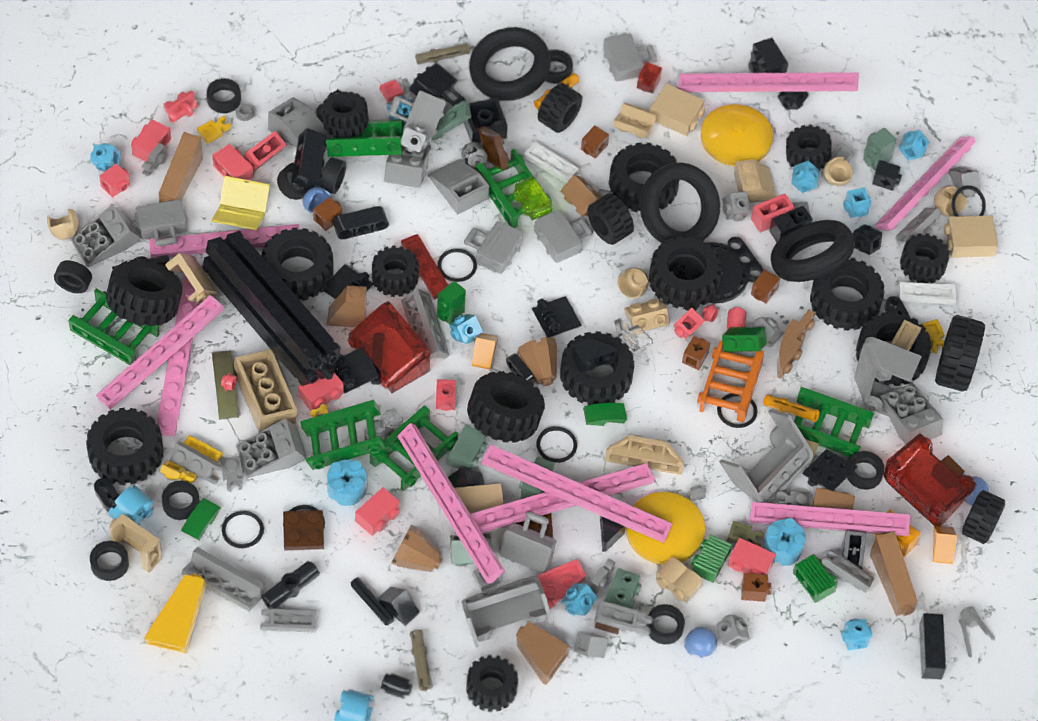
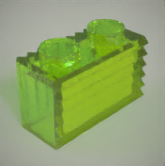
(533, 198)

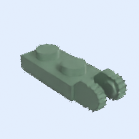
(452, 118)

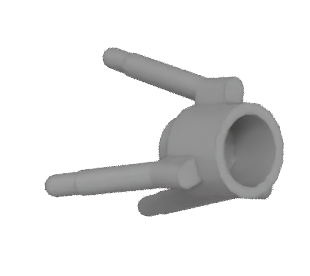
(972, 619)

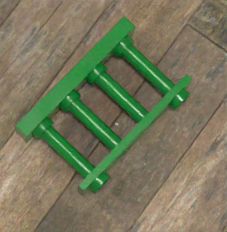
(379, 138)
(500, 200)
(109, 343)
(836, 408)
(339, 418)
(420, 419)

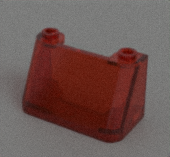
(391, 347)
(927, 481)

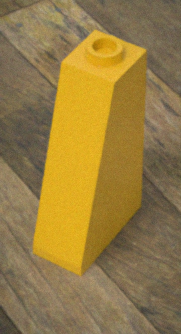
(178, 617)

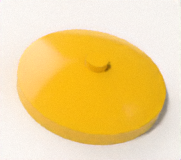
(736, 134)
(684, 535)

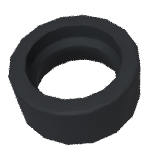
(564, 58)
(223, 106)
(333, 175)
(285, 187)
(72, 276)
(872, 459)
(177, 487)
(109, 574)
(673, 612)

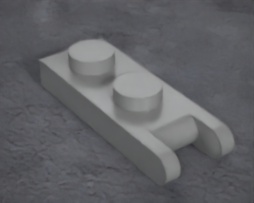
(919, 224)
(195, 462)
(848, 571)
(289, 620)

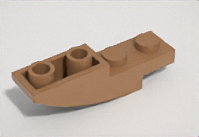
(792, 342)

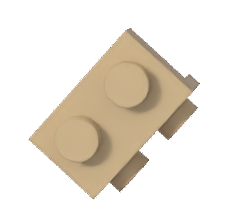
(635, 120)
(648, 314)

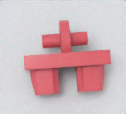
(181, 106)

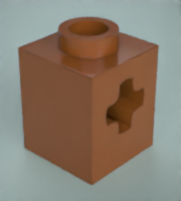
(594, 142)
(326, 212)
(765, 286)
(696, 353)
(748, 589)

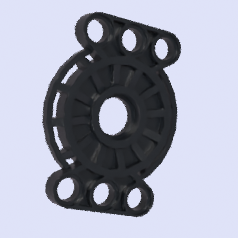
(734, 270)

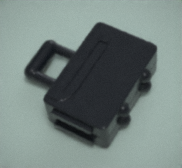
(436, 82)

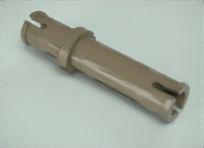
(444, 53)
(419, 652)

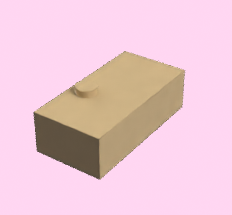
(264, 389)

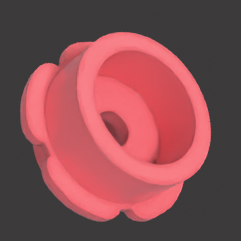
(710, 313)
(229, 382)

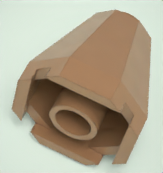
(540, 359)
(417, 552)

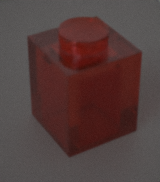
(649, 77)

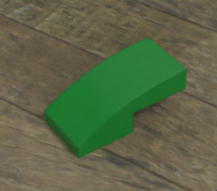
(605, 412)
(200, 518)

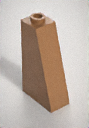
(182, 168)
(893, 573)

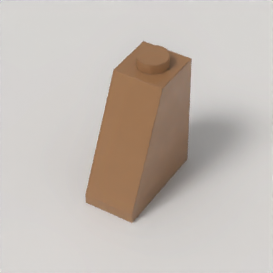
(348, 307)
(541, 650)

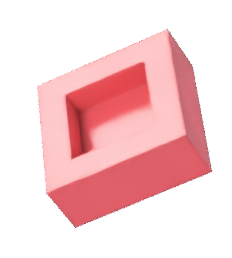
(390, 90)

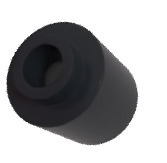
(396, 685)

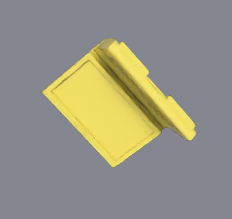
(242, 203)

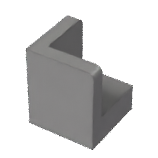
(590, 644)

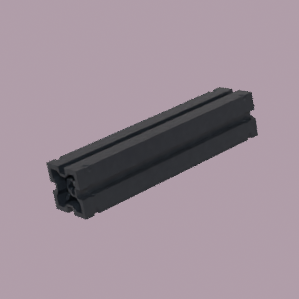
(271, 308)

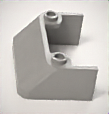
(882, 361)
(779, 467)
(505, 606)

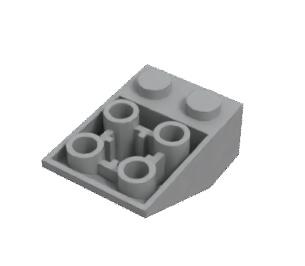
(292, 119)
(407, 168)
(460, 185)
(105, 236)
(912, 413)
(271, 449)

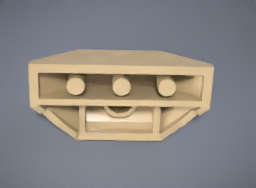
(640, 450)

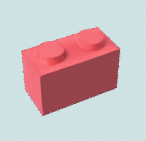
(149, 138)
(265, 150)
(232, 163)
(769, 209)
(321, 392)
(377, 511)
(751, 558)

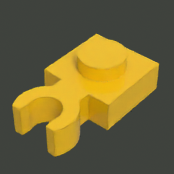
(211, 131)
(936, 334)
(174, 471)

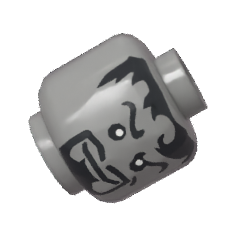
(473, 154)

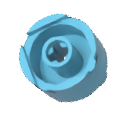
(346, 482)
(133, 504)
(785, 540)
(354, 706)

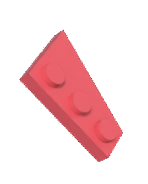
(559, 580)

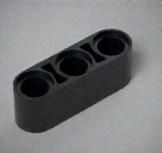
(360, 222)

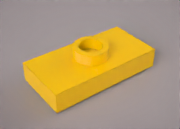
(203, 448)

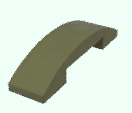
(225, 400)

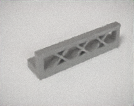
(427, 321)
(227, 578)

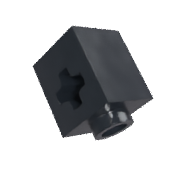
(887, 175)

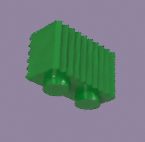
(451, 302)
(744, 339)
(712, 557)
(815, 578)

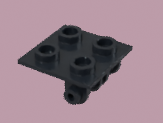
(347, 277)
(556, 316)
(355, 369)
(829, 470)

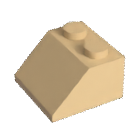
(755, 180)

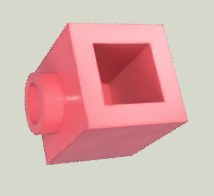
(114, 180)

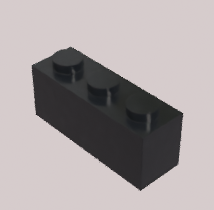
(309, 159)
(932, 646)

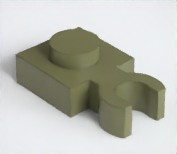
(743, 531)

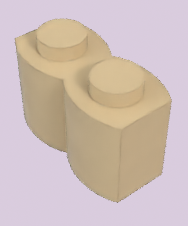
(679, 579)

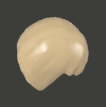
(837, 171)
(943, 200)
(64, 227)
(633, 282)

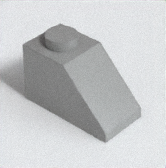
(965, 176)

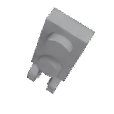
(622, 618)

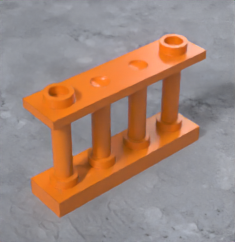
(744, 392)

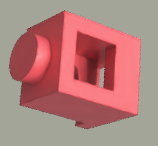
(690, 318)
(445, 394)

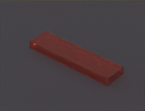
(428, 269)

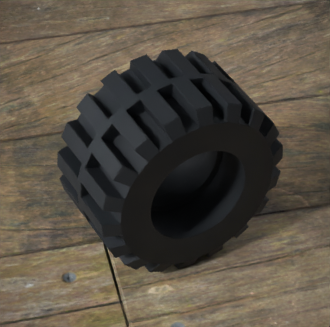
(559, 107)
(345, 114)
(808, 138)
(610, 219)
(395, 259)
(924, 270)
(983, 516)
(492, 668)

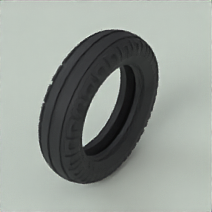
(502, 39)
(703, 185)
(818, 265)

